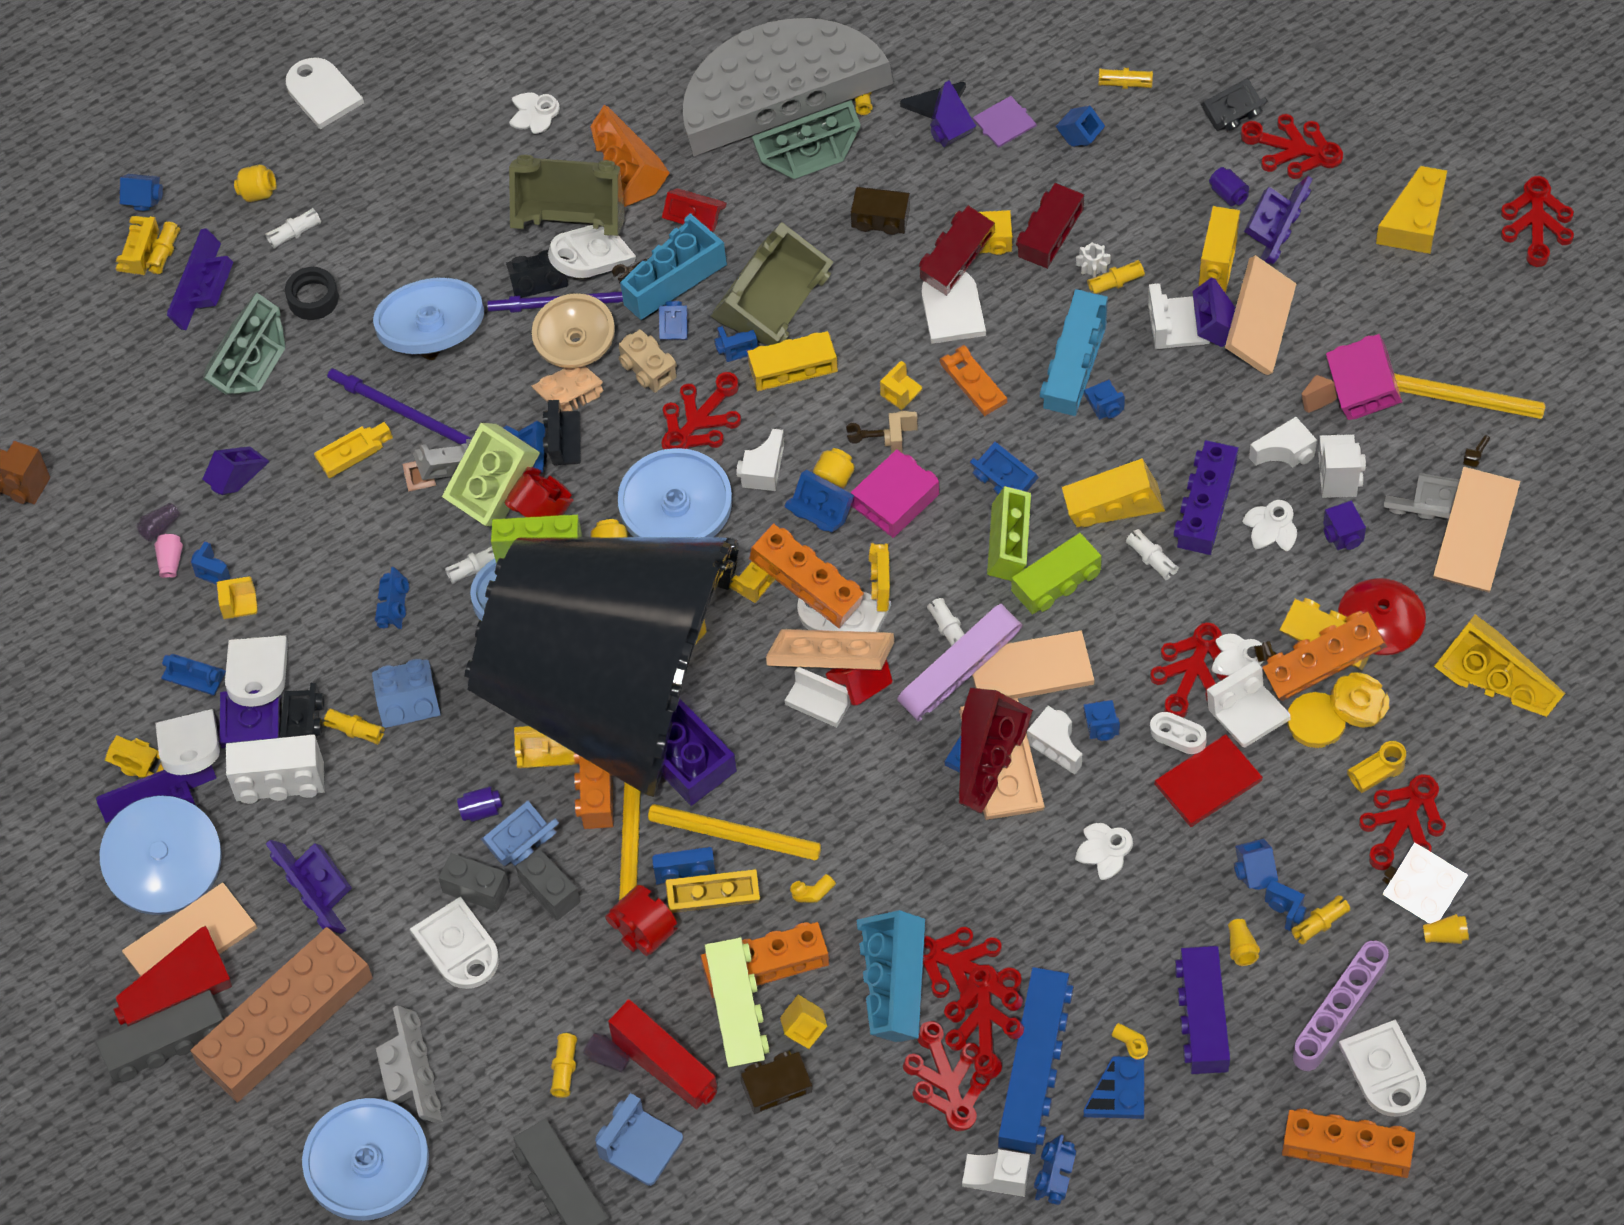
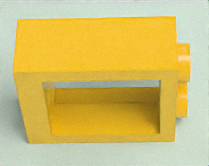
(1220, 246)

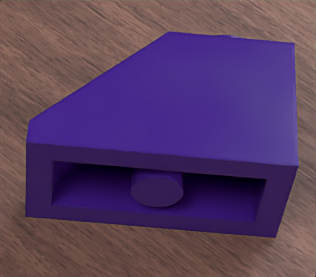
(950, 117)
(1213, 312)
(233, 469)

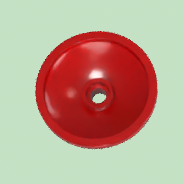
(1399, 623)

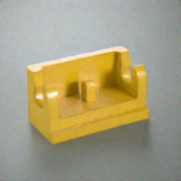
(138, 245)
(752, 582)
(538, 750)

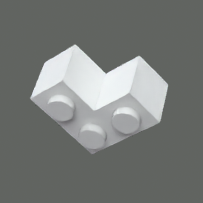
(1340, 465)

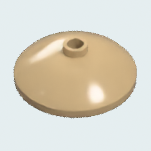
(572, 318)

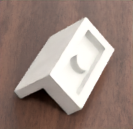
(818, 697)

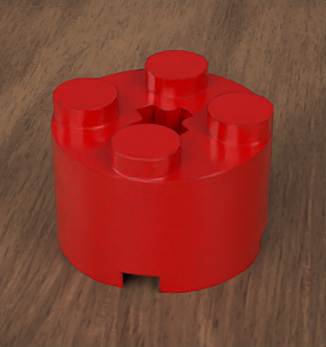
(538, 496)
(642, 920)

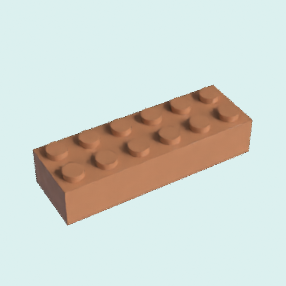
(281, 1014)

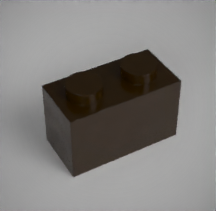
(880, 210)
(775, 1081)

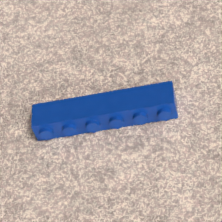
(1034, 1060)

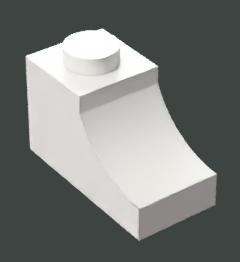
(1287, 443)
(762, 465)
(1051, 737)
(998, 1172)

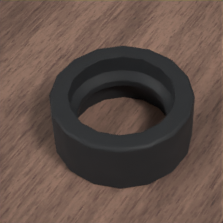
(317, 309)

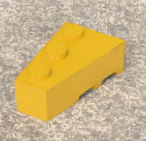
(1415, 213)
(1114, 495)

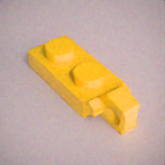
(352, 448)
(880, 572)

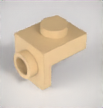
(899, 422)

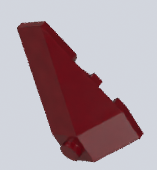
(989, 732)

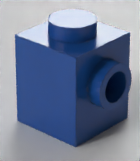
(1080, 126)
(140, 191)
(1255, 864)

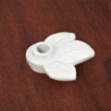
(531, 112)
(1270, 528)
(1233, 654)
(1101, 851)

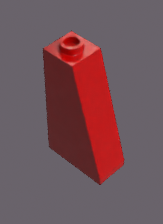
(174, 979)
(661, 1055)

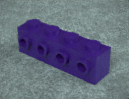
(1207, 497)
(1204, 1010)

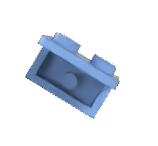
(405, 693)
(517, 833)
(637, 1141)

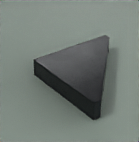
(925, 102)

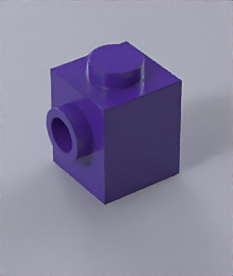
(1344, 526)

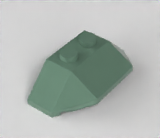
(809, 141)
(248, 349)

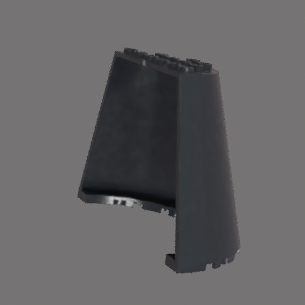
(595, 638)

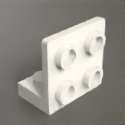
(1172, 320)
(1246, 705)

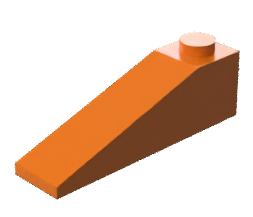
(639, 166)

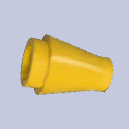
(1447, 930)
(1243, 946)

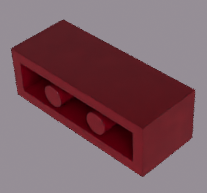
(1050, 225)
(956, 249)

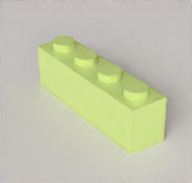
(735, 1002)

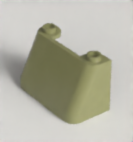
(566, 192)
(773, 286)

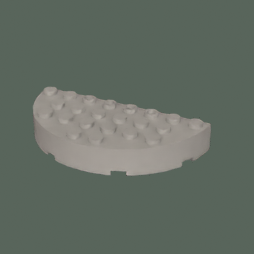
(777, 77)

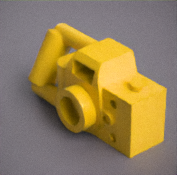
(132, 756)

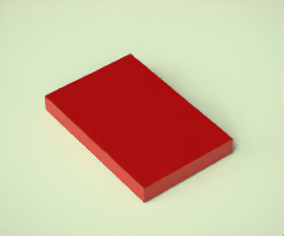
(1208, 780)

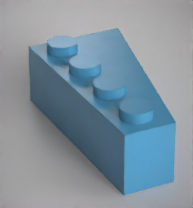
(673, 268)
(1075, 353)
(894, 973)

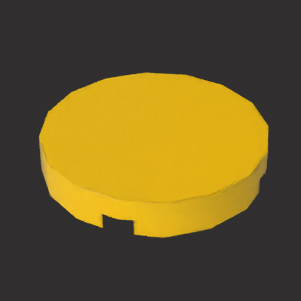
(1359, 700)
(1314, 720)

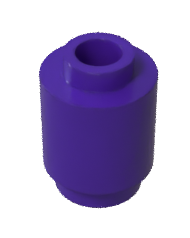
(1229, 186)
(479, 804)

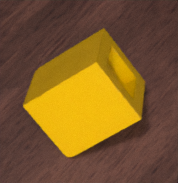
(898, 387)
(237, 597)
(803, 1021)

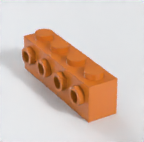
(806, 575)
(1324, 656)
(596, 795)
(782, 954)
(1348, 1143)

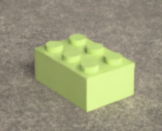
(489, 473)

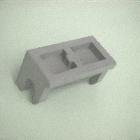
(439, 462)

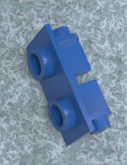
(392, 589)
(192, 674)
(1056, 1158)

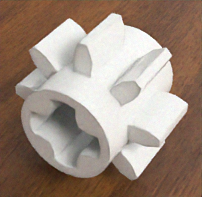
(1093, 259)

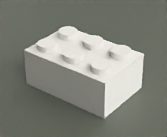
(275, 768)

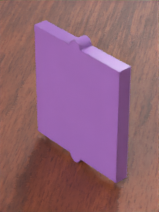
(1004, 121)

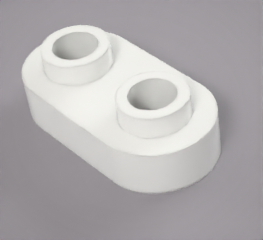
(1180, 733)

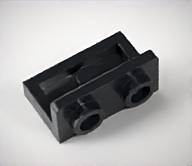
(1233, 104)
(534, 275)
(563, 434)
(301, 712)

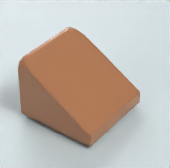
(1318, 393)
(414, 478)

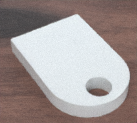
(322, 94)
(588, 252)
(953, 315)
(864, 619)
(256, 666)
(188, 742)
(456, 942)
(1383, 1067)

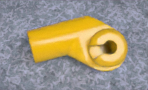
(811, 894)
(1134, 1041)

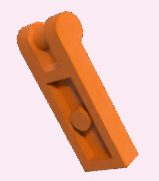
(973, 381)

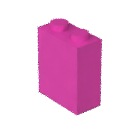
(1364, 377)
(895, 493)

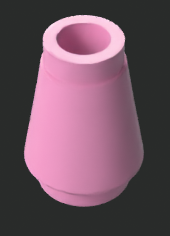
(168, 554)

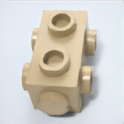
(647, 360)

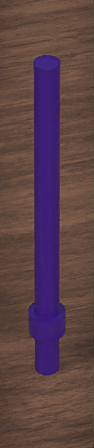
(516, 303)
(355, 385)

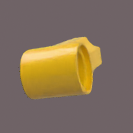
(1377, 768)

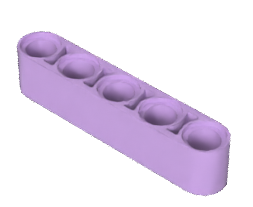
(959, 662)
(1344, 993)

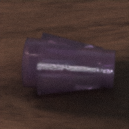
(157, 521)
(606, 1053)

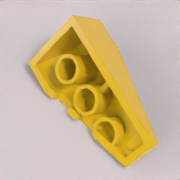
(1491, 662)

